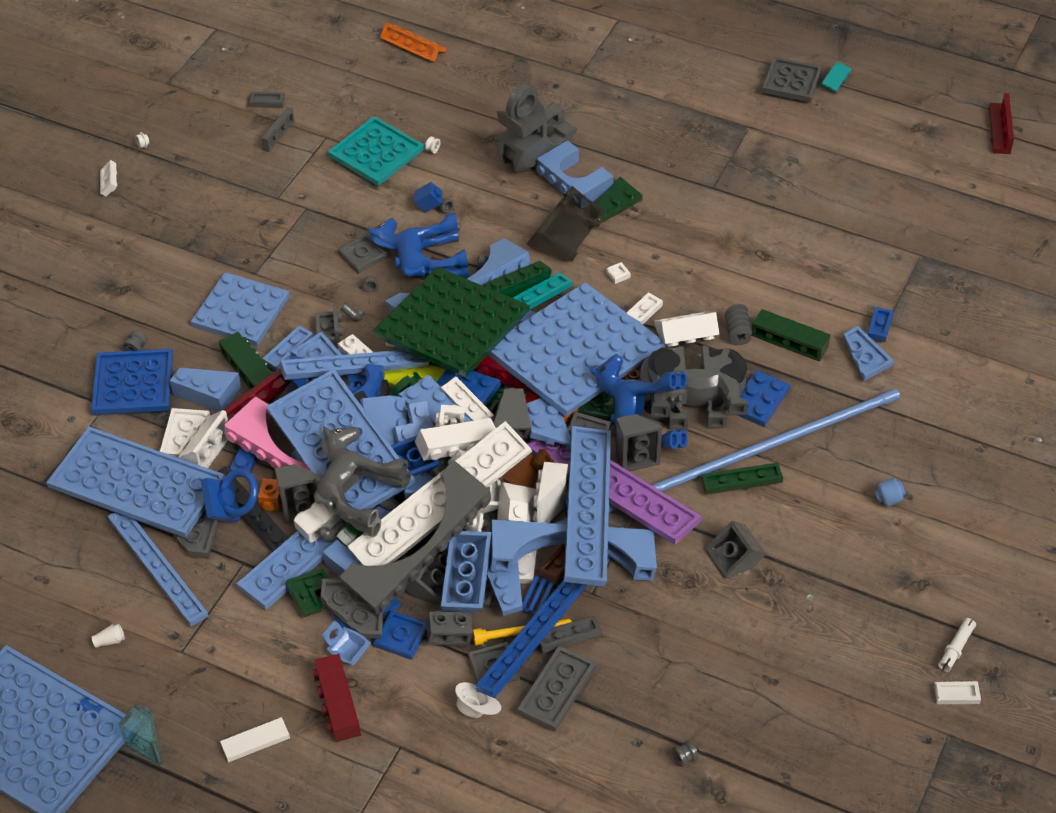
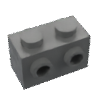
(449, 628)

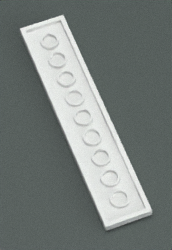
(425, 508)

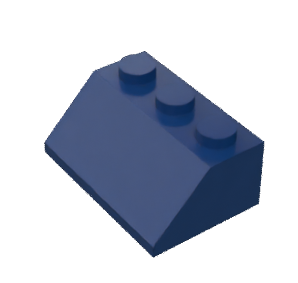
(409, 451)

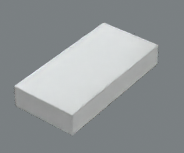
(957, 692)

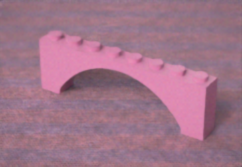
(250, 432)

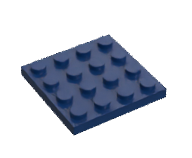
(132, 381)

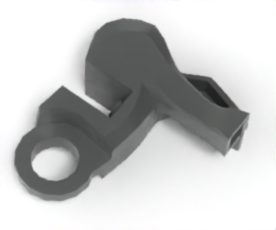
(527, 129)

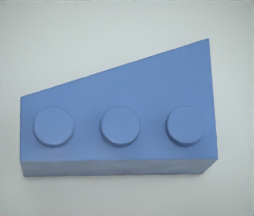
(206, 387)

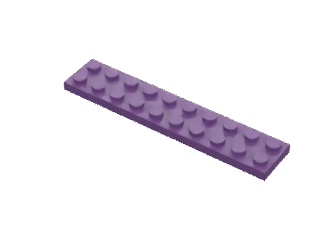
(636, 497)

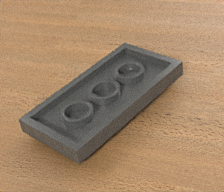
(556, 688)

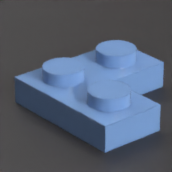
(419, 419)

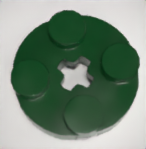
(405, 383)

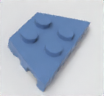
(547, 423)

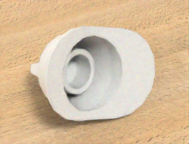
(474, 703)

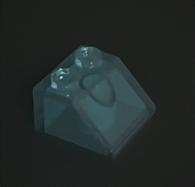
(141, 733)

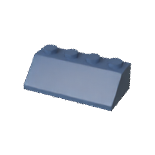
(466, 572)

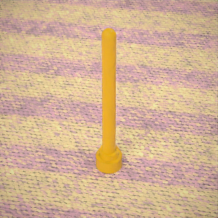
(481, 636)

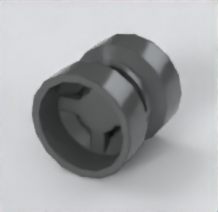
(135, 341)

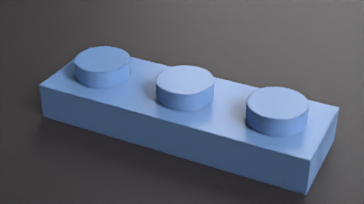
(284, 348)

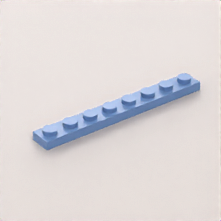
(349, 363)
(159, 568)

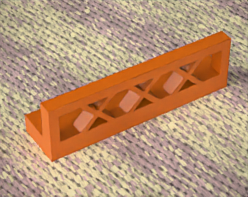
(411, 41)

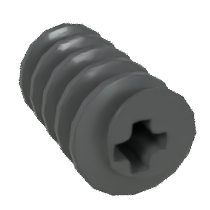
(738, 324)

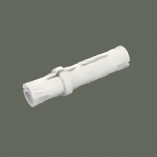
(953, 651)

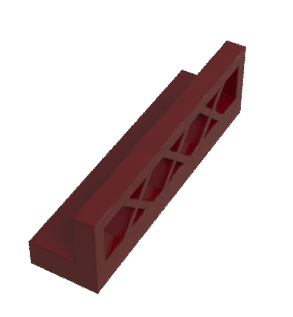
(1001, 126)
(264, 390)

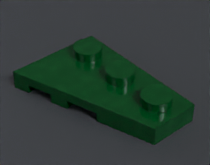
(618, 198)

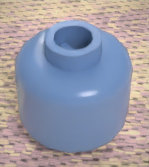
(890, 492)

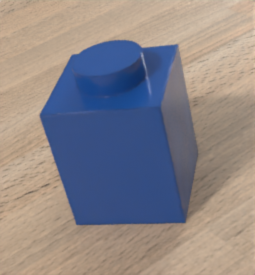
(428, 197)

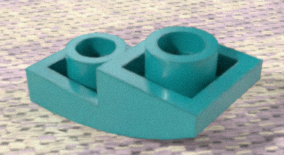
(836, 77)

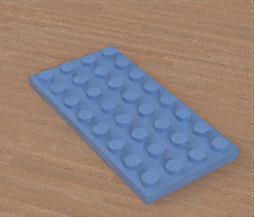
(333, 405)
(134, 481)

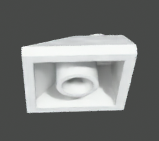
(516, 503)

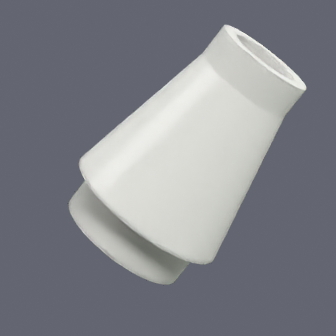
(109, 636)

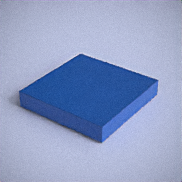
(401, 635)

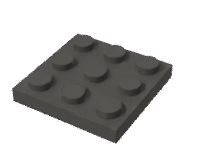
(792, 79)

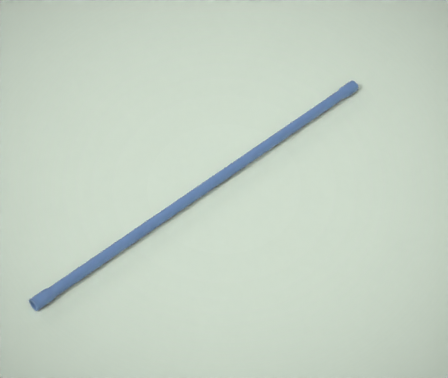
(882, 399)

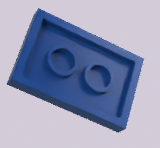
(479, 384)
(763, 397)

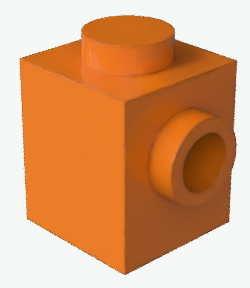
(269, 495)

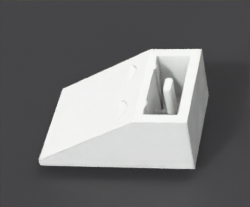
(550, 491)

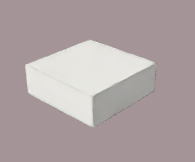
(618, 273)

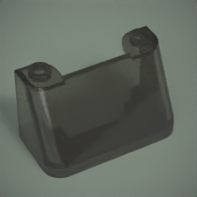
(567, 226)

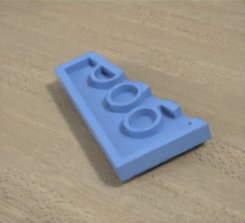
(506, 589)

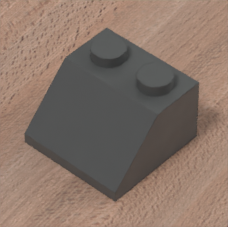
(735, 549)

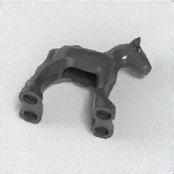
(345, 471)

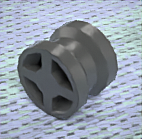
(685, 753)

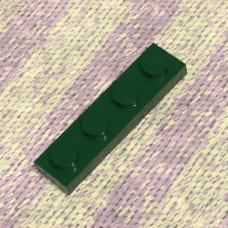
(742, 478)

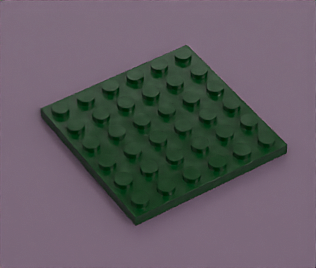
(451, 321)

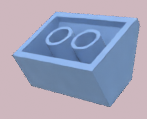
(386, 414)

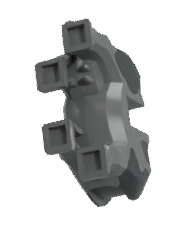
(714, 385)

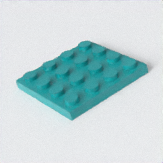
(376, 150)

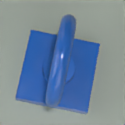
(221, 497)

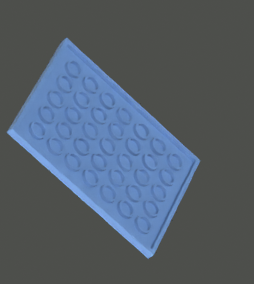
(566, 340)
(44, 742)

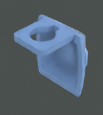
(347, 643)

